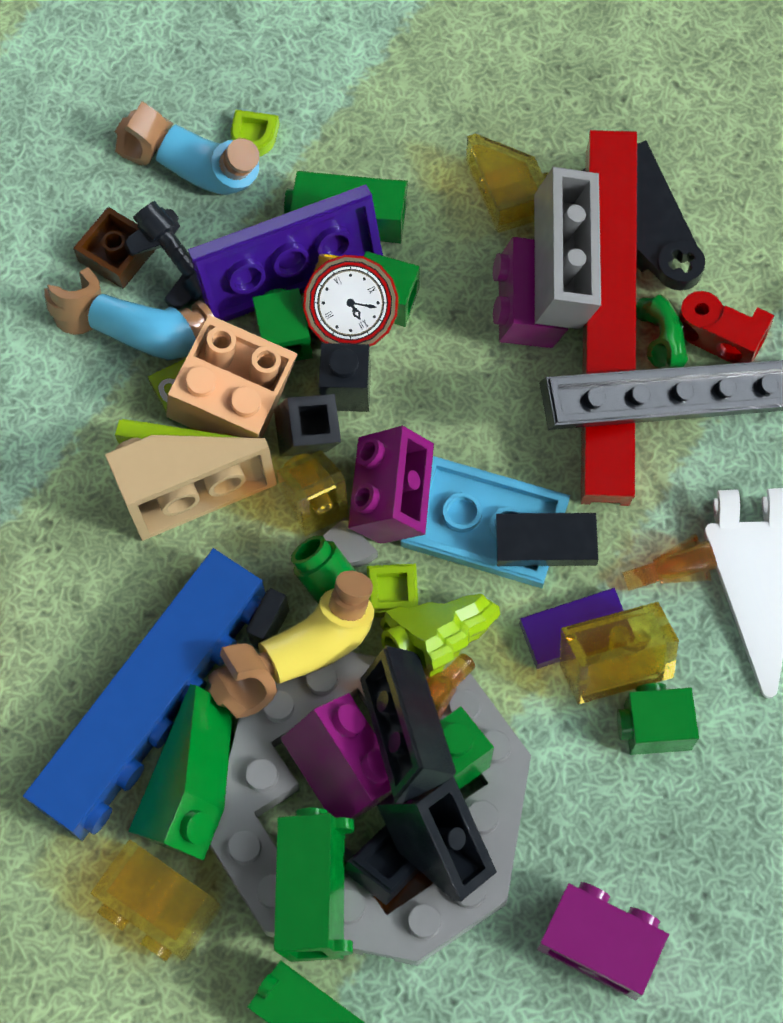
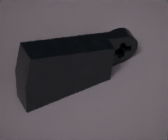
(662, 228)

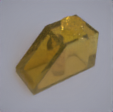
(505, 181)
(314, 491)

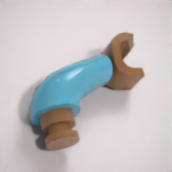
(207, 164)
(151, 330)

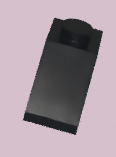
(440, 839)

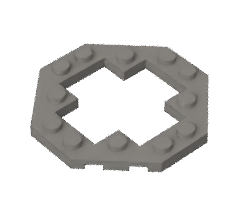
(262, 780)

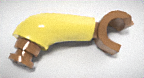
(314, 643)

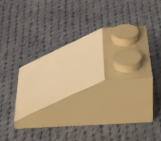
(186, 477)

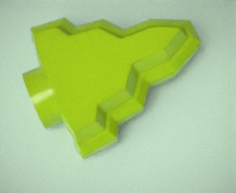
(438, 629)

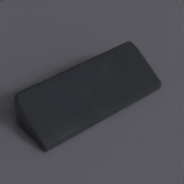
(406, 724)

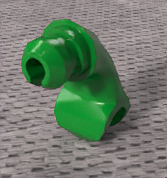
(670, 345)

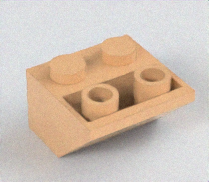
(229, 381)

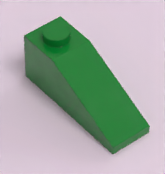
(189, 779)

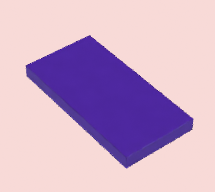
(283, 251)

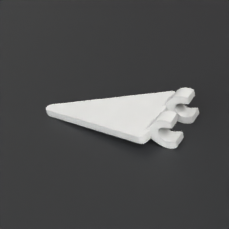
(752, 578)

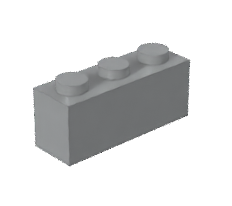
(567, 248)

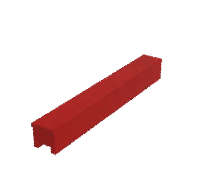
(611, 331)

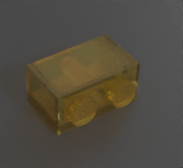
(618, 652)
(155, 901)

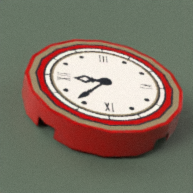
(351, 301)

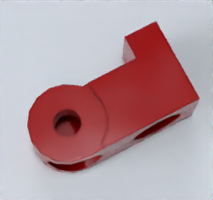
(723, 329)

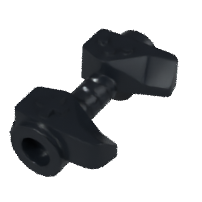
(157, 231)

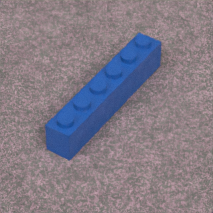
(145, 697)

